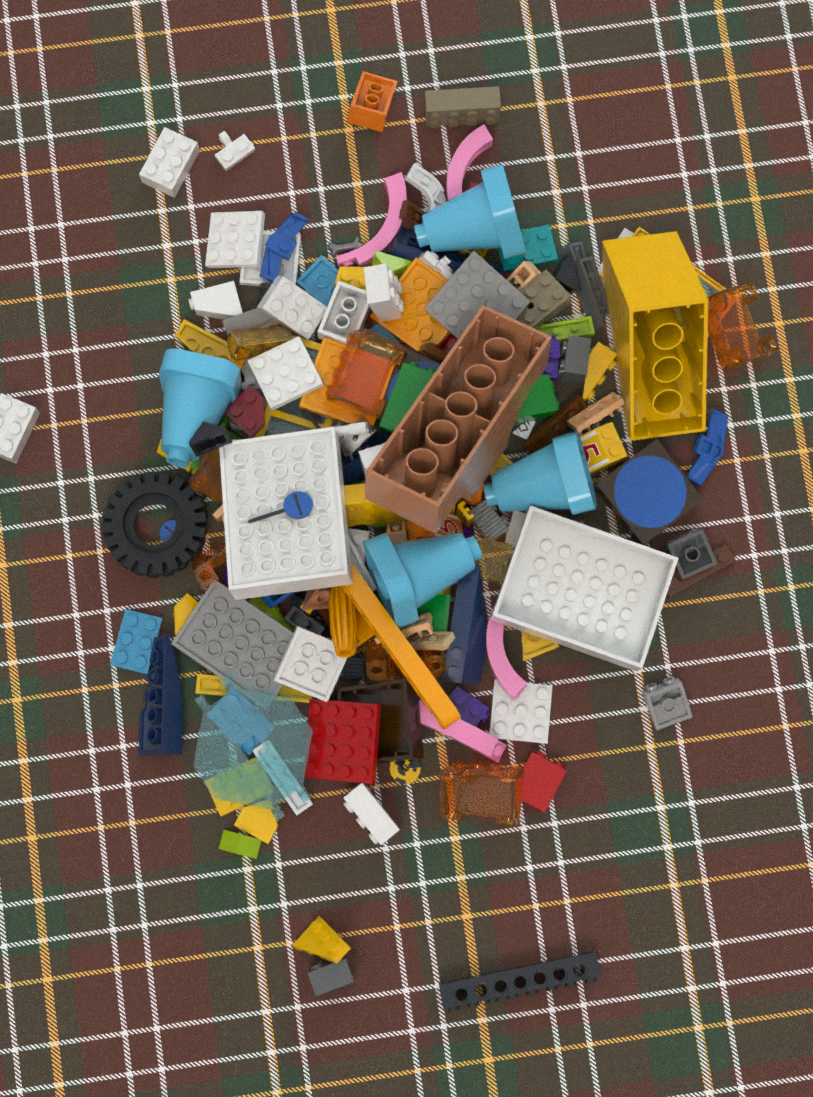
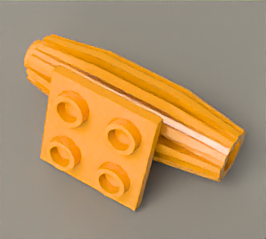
(346, 624)

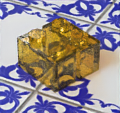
(493, 557)

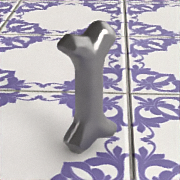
(335, 249)

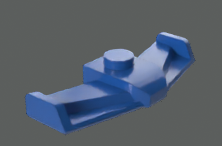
(281, 246)
(708, 447)

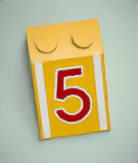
(602, 448)

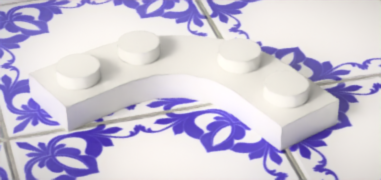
(427, 185)

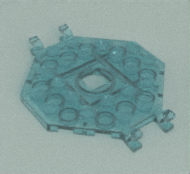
(225, 765)

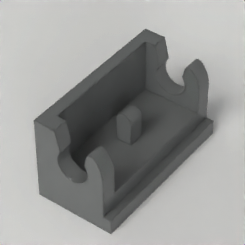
(350, 443)

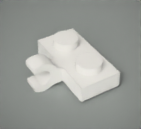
(233, 151)
(439, 266)

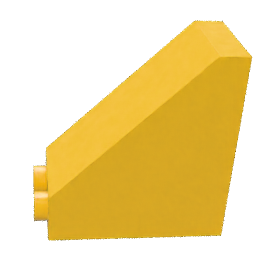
(656, 366)

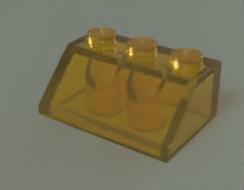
(256, 341)

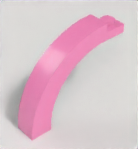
(467, 151)
(385, 237)
(502, 670)
(465, 734)

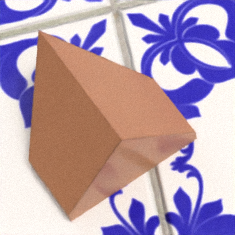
(317, 599)

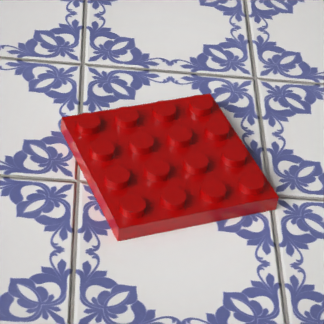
(343, 741)

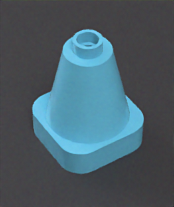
(475, 219)
(194, 391)
(546, 479)
(417, 570)

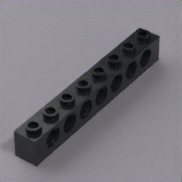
(587, 960)

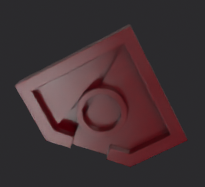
(248, 412)

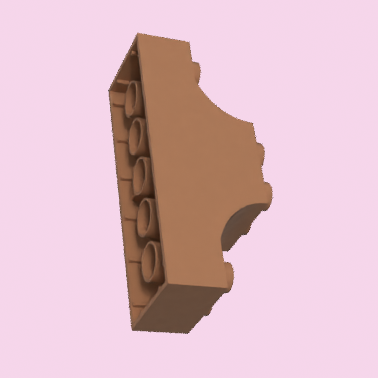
(459, 421)

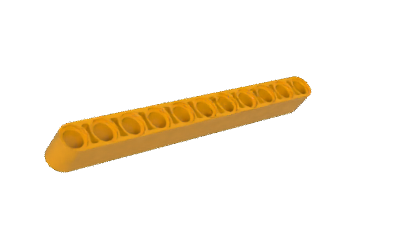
(401, 651)

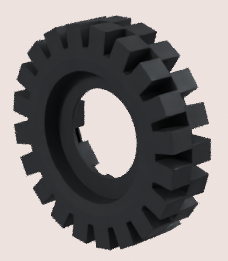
(161, 558)

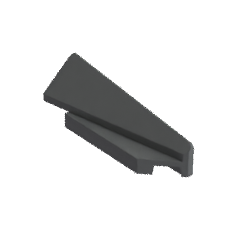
(592, 293)

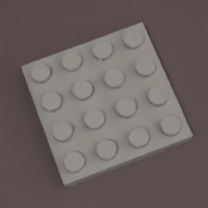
(468, 289)

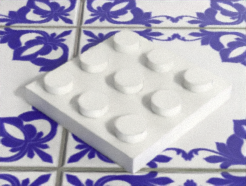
(235, 239)
(288, 269)
(285, 373)
(310, 664)
(525, 717)

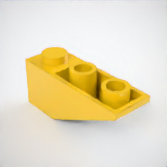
(599, 362)

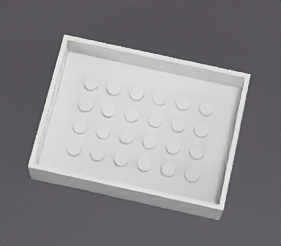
(282, 551)
(584, 589)

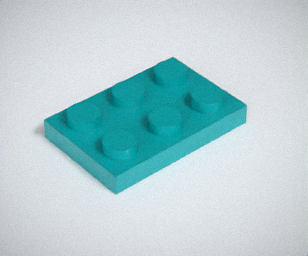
(539, 249)

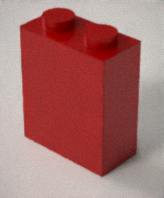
(541, 780)

